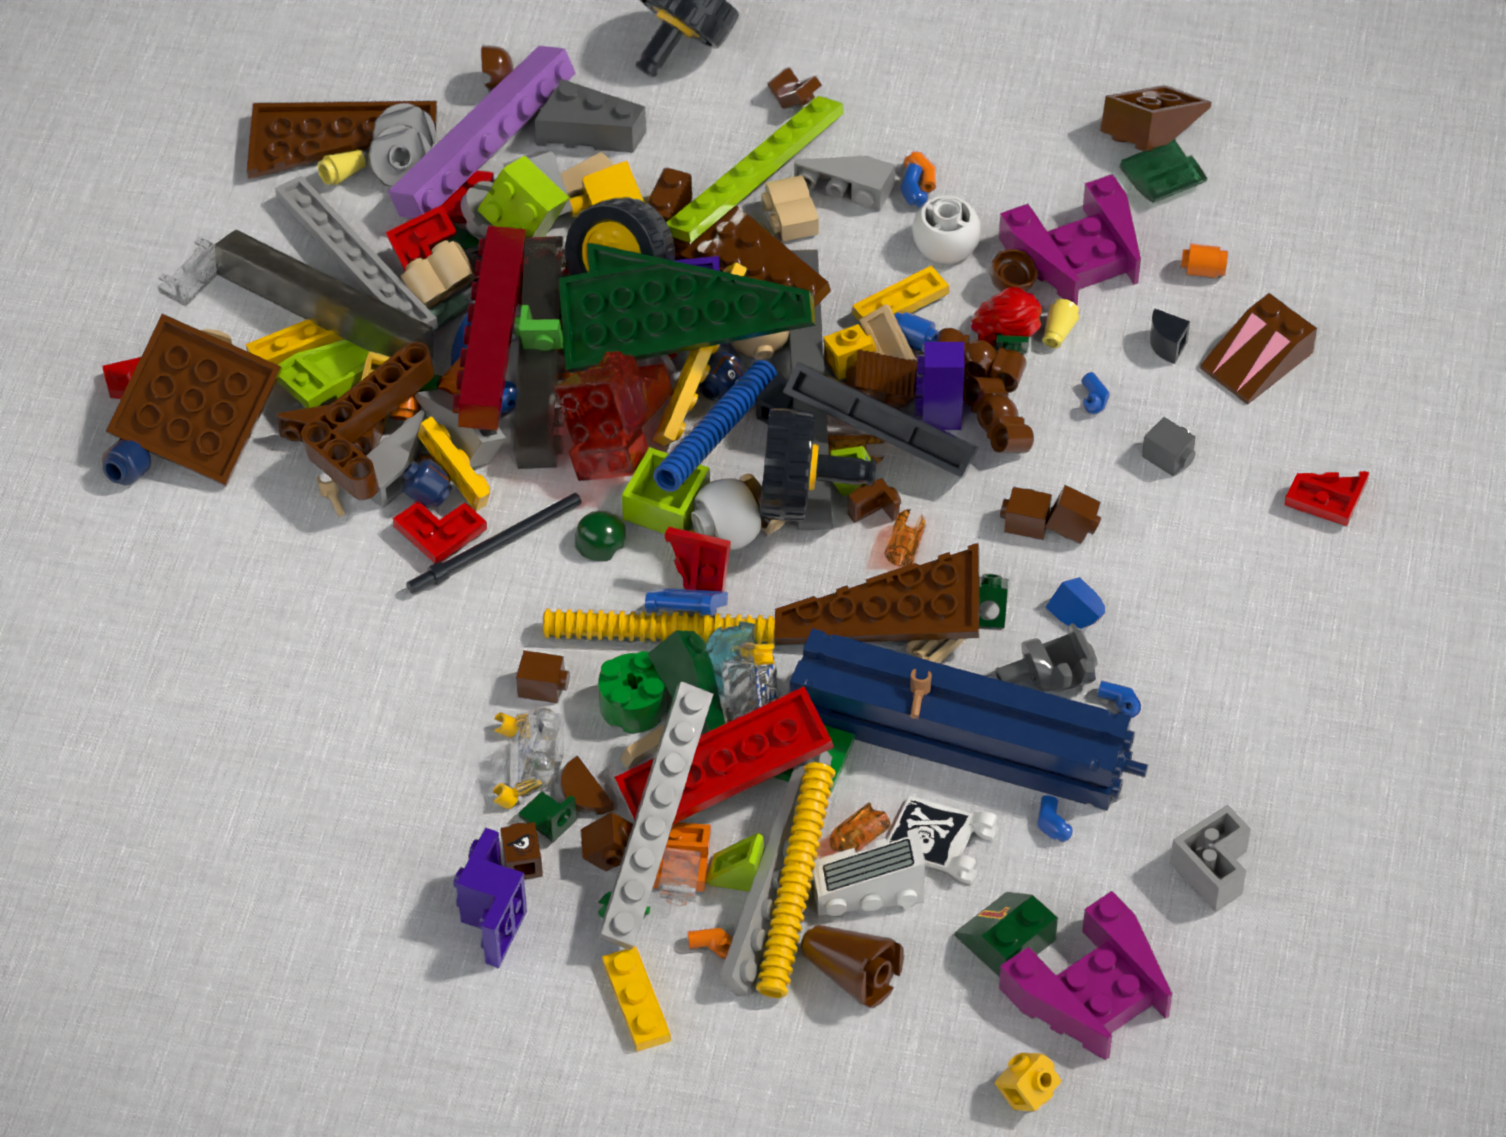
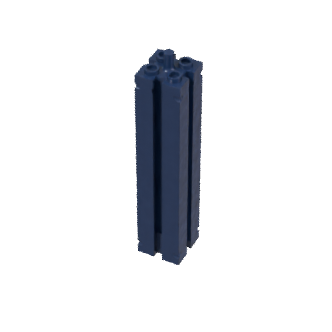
(969, 720)

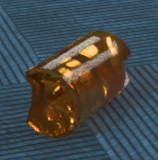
(838, 442)
(904, 541)
(859, 829)

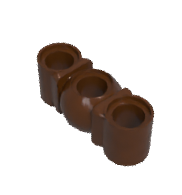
(984, 361)
(997, 415)

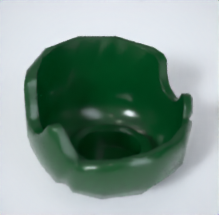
(599, 535)

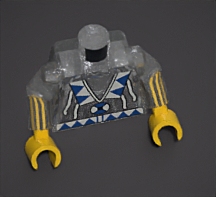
(749, 679)
(538, 753)

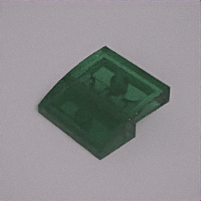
(1162, 171)

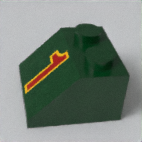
(1009, 928)

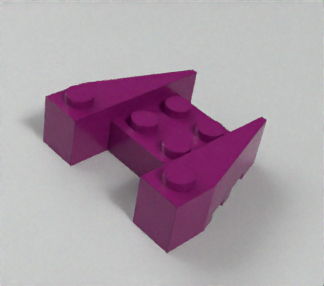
(1082, 250)
(1097, 990)

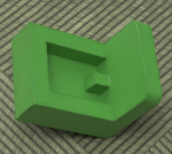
(538, 333)

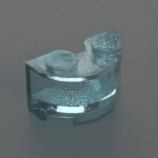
(723, 646)

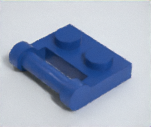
(685, 600)

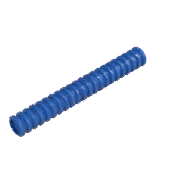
(713, 427)

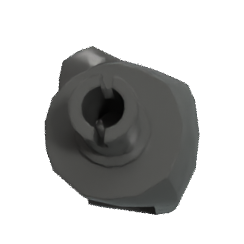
(1054, 664)

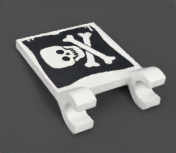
(944, 834)

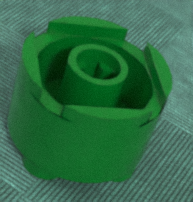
(632, 693)

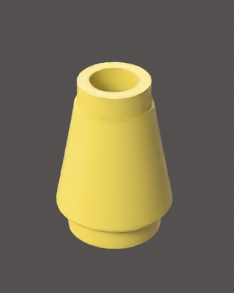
(338, 167)
(1060, 321)

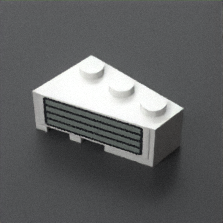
(871, 878)

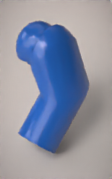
(910, 188)
(1097, 396)
(1123, 696)
(1050, 822)

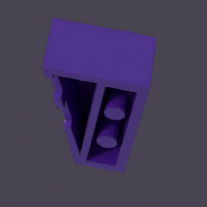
(941, 384)

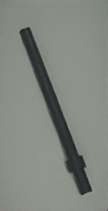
(440, 571)

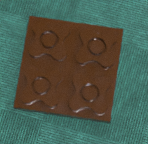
(194, 399)

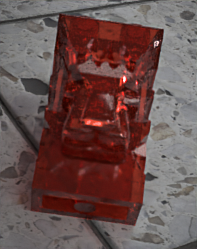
(607, 414)

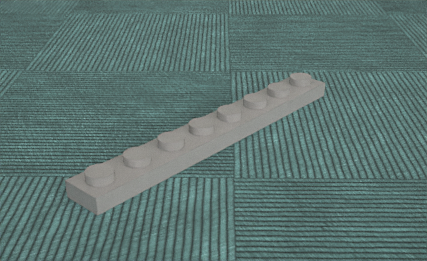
(349, 249)
(655, 816)
(752, 930)

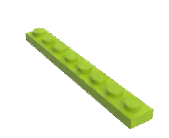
(754, 168)

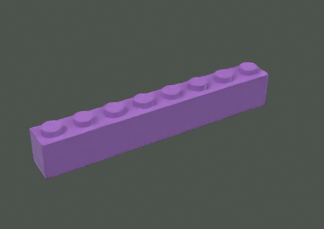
(481, 132)

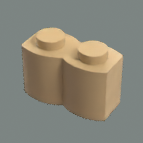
(790, 208)
(439, 274)

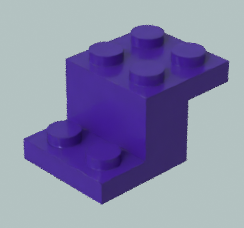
(491, 896)

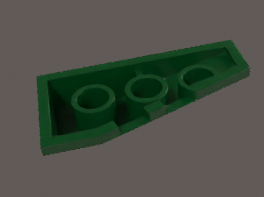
(685, 659)

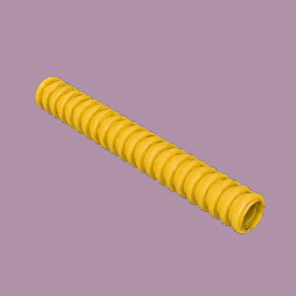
(645, 626)
(796, 880)

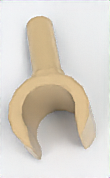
(330, 490)

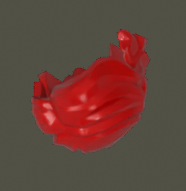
(1008, 313)

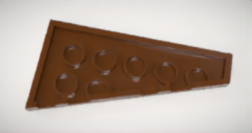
(304, 132)
(744, 241)
(899, 605)

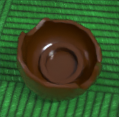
(495, 63)
(1013, 269)

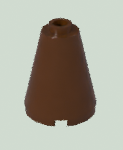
(855, 961)

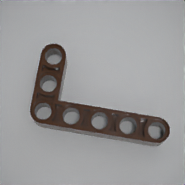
(332, 432)

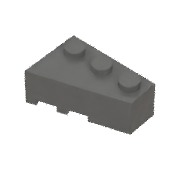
(590, 118)

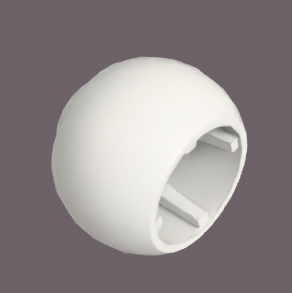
(946, 229)
(727, 512)

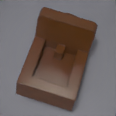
(790, 90)
(870, 499)

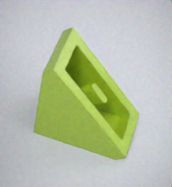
(737, 864)

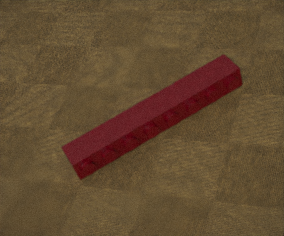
(491, 328)

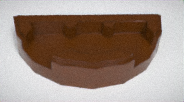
(581, 784)

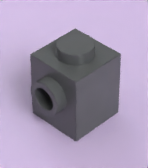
(1169, 446)

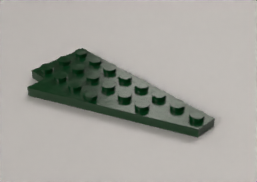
(667, 307)

